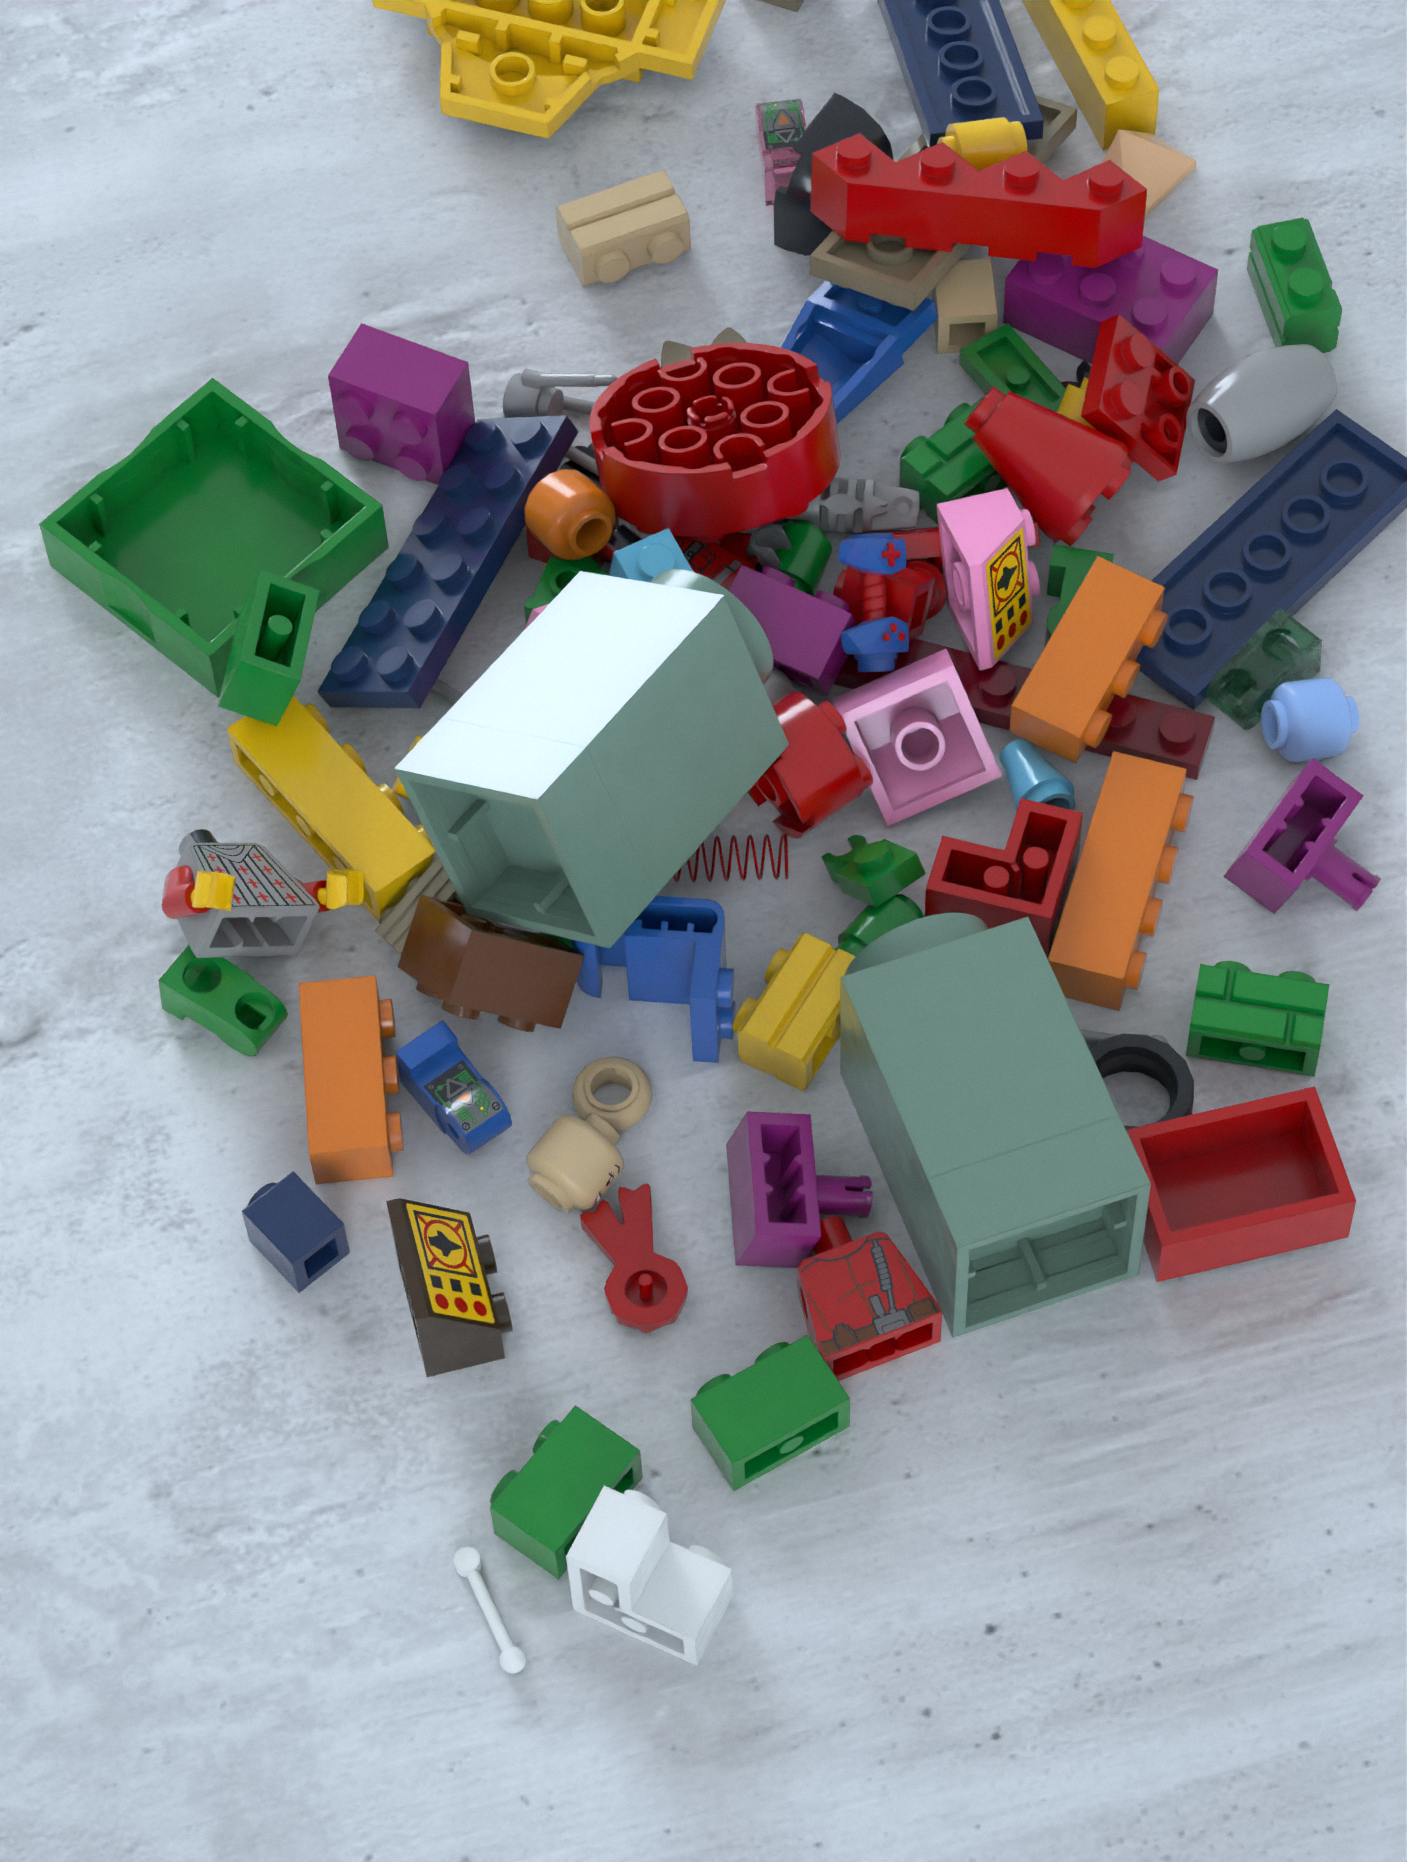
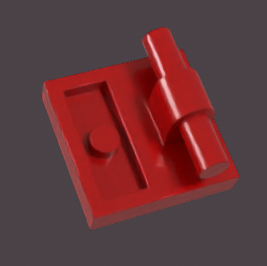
(1138, 397)

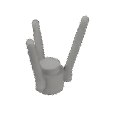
(536, 396)

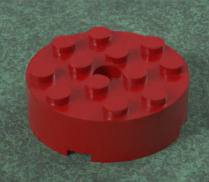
(716, 440)

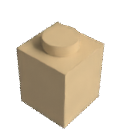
(965, 305)

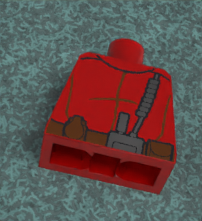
(863, 1301)

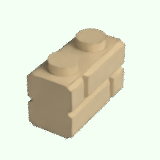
(623, 228)

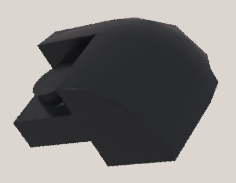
(794, 224)

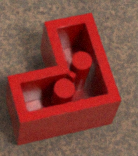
(1014, 882)

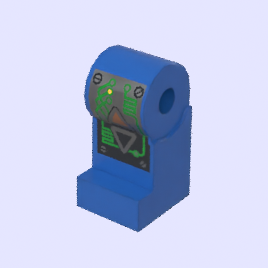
(451, 1089)

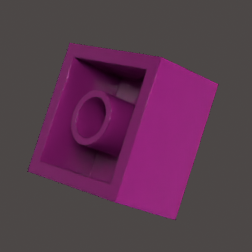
(401, 403)

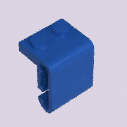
(673, 957)

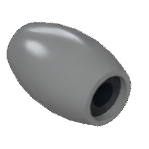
(1261, 403)

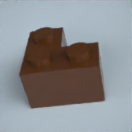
(489, 966)

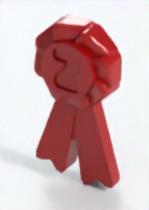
(643, 1286)

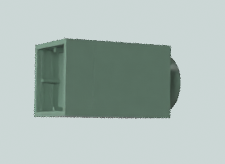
(597, 753)
(989, 1119)

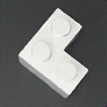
(641, 1581)

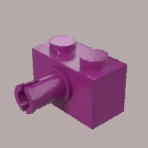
(1300, 844)
(778, 1193)

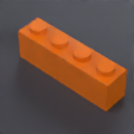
(1117, 880)

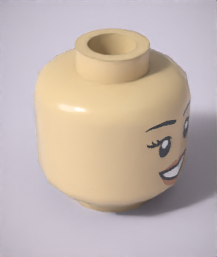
(575, 1162)

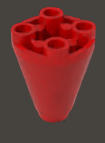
(1048, 461)

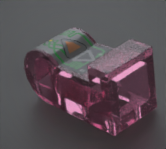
(778, 129)

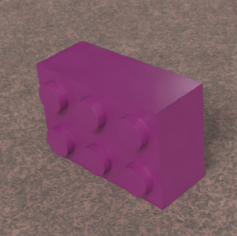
(1151, 288)

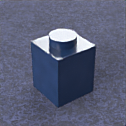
(295, 1231)

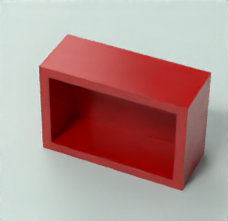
(1242, 1184)

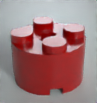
(815, 771)

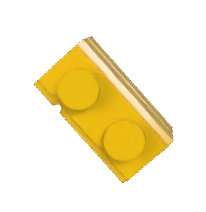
(797, 1013)

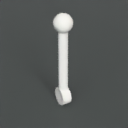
(468, 1564)

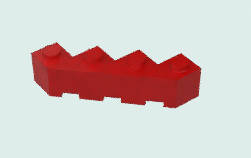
(1007, 207)

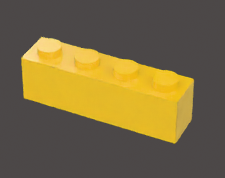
(1098, 65)
(333, 801)

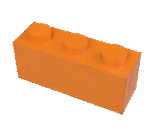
(1089, 661)
(349, 1079)

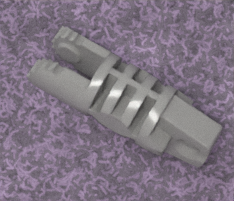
(862, 507)

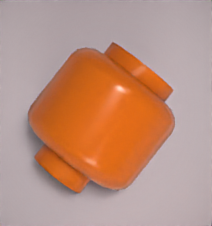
(570, 514)

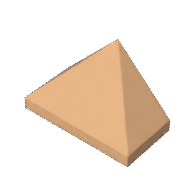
(1150, 163)

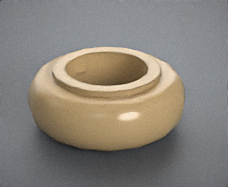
(610, 1071)

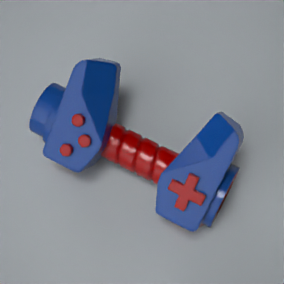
(877, 637)

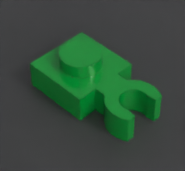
(874, 869)

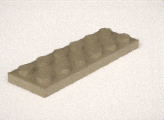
(907, 274)

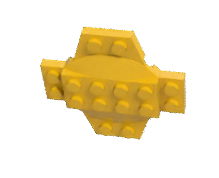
(542, 59)

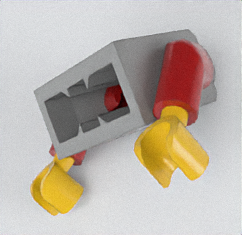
(245, 901)

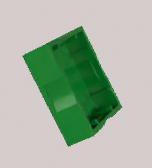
(194, 518)

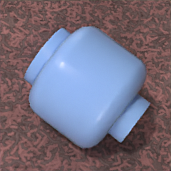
(1309, 720)

